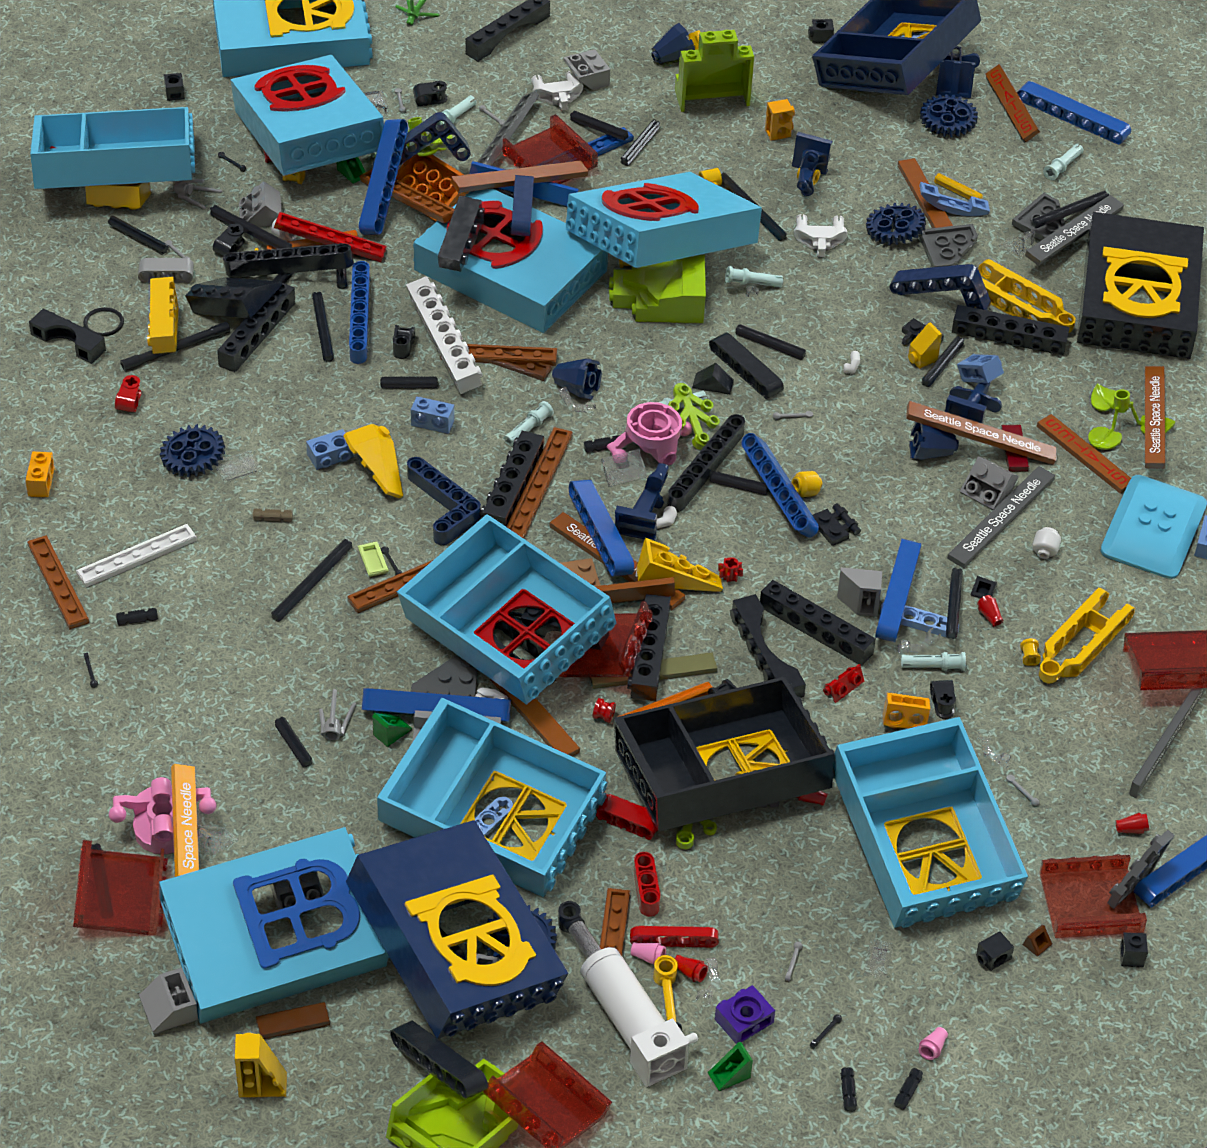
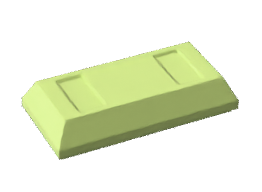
(373, 559)

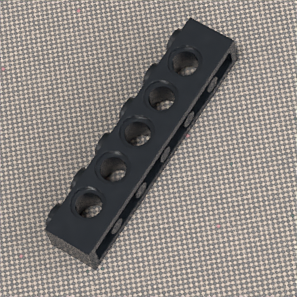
(254, 330)
(1010, 330)
(513, 477)
(817, 622)
(649, 659)

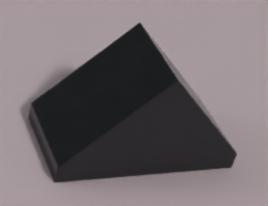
(713, 379)

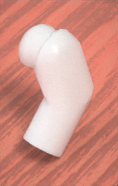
(855, 361)
(668, 517)
(490, 693)

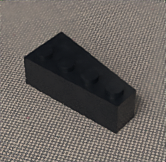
(461, 233)

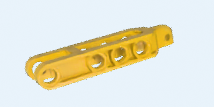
(1006, 281)
(1088, 617)

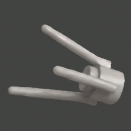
(185, 187)
(332, 728)

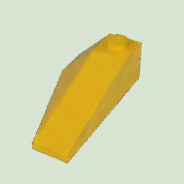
(378, 455)
(659, 563)

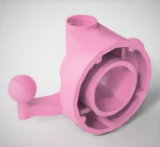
(654, 429)
(155, 814)

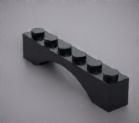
(487, 38)
(749, 617)

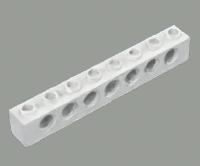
(443, 334)

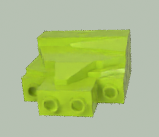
(715, 69)
(662, 291)
(440, 1118)

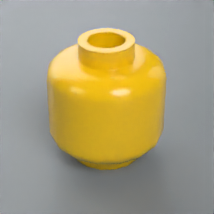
(807, 483)

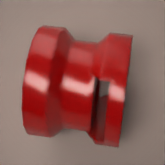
(604, 710)

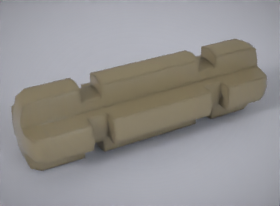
(272, 515)

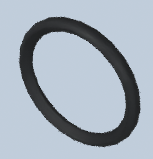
(105, 309)

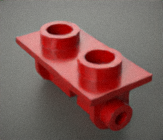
(845, 684)

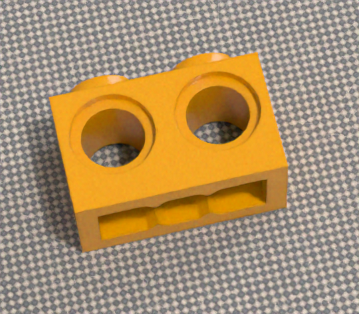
(779, 119)
(40, 474)
(907, 707)

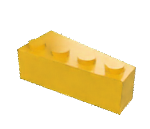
(163, 315)

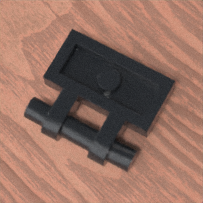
(830, 526)

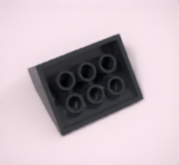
(231, 296)

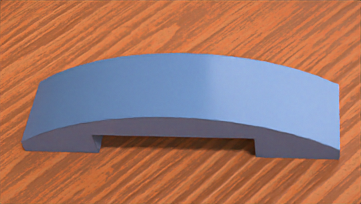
(973, 207)

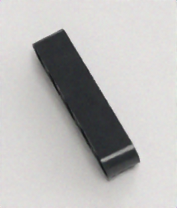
(746, 365)

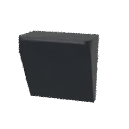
(983, 587)

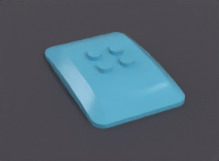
(1153, 526)

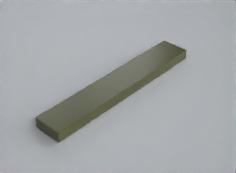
(670, 668)

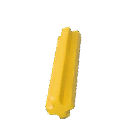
(956, 187)

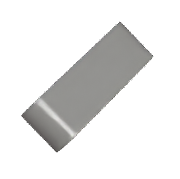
(179, 268)

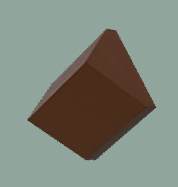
(1038, 941)

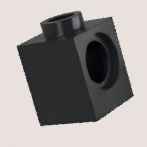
(821, 30)
(174, 86)
(1133, 949)
(994, 951)

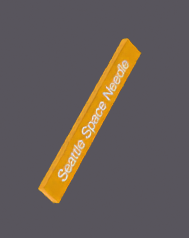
(184, 819)

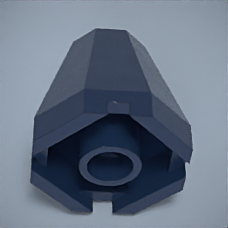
(671, 44)
(578, 377)
(931, 442)

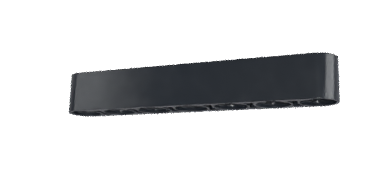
(288, 260)
(706, 461)
(439, 1059)

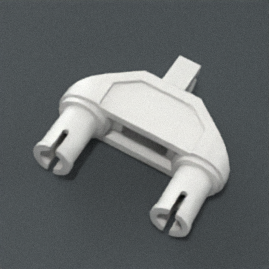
(558, 92)
(820, 236)

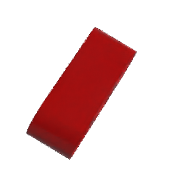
(626, 815)
(646, 884)

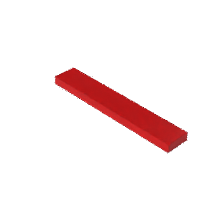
(329, 236)

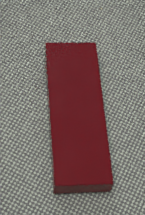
(1014, 461)

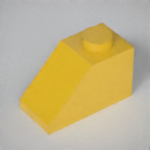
(925, 347)

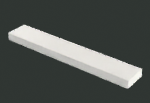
(136, 555)

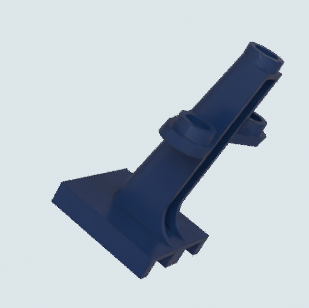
(957, 74)
(809, 155)
(972, 403)
(640, 520)

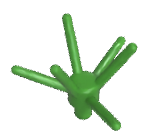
(414, 11)

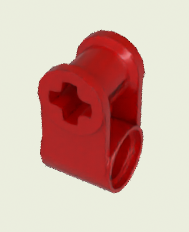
(128, 394)

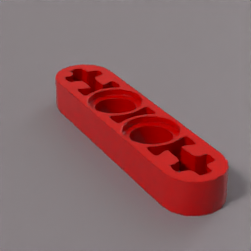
(697, 936)

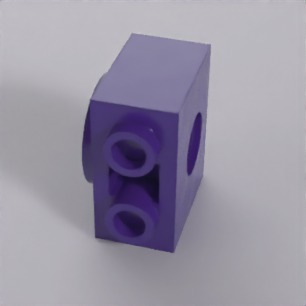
(745, 1003)

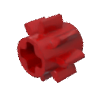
(730, 569)

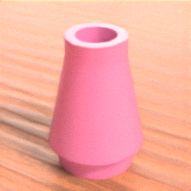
(648, 951)
(932, 1045)

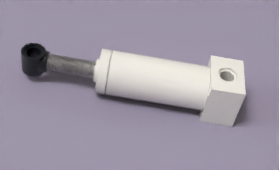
(655, 1044)

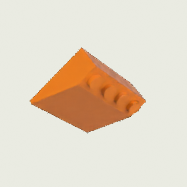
(430, 177)

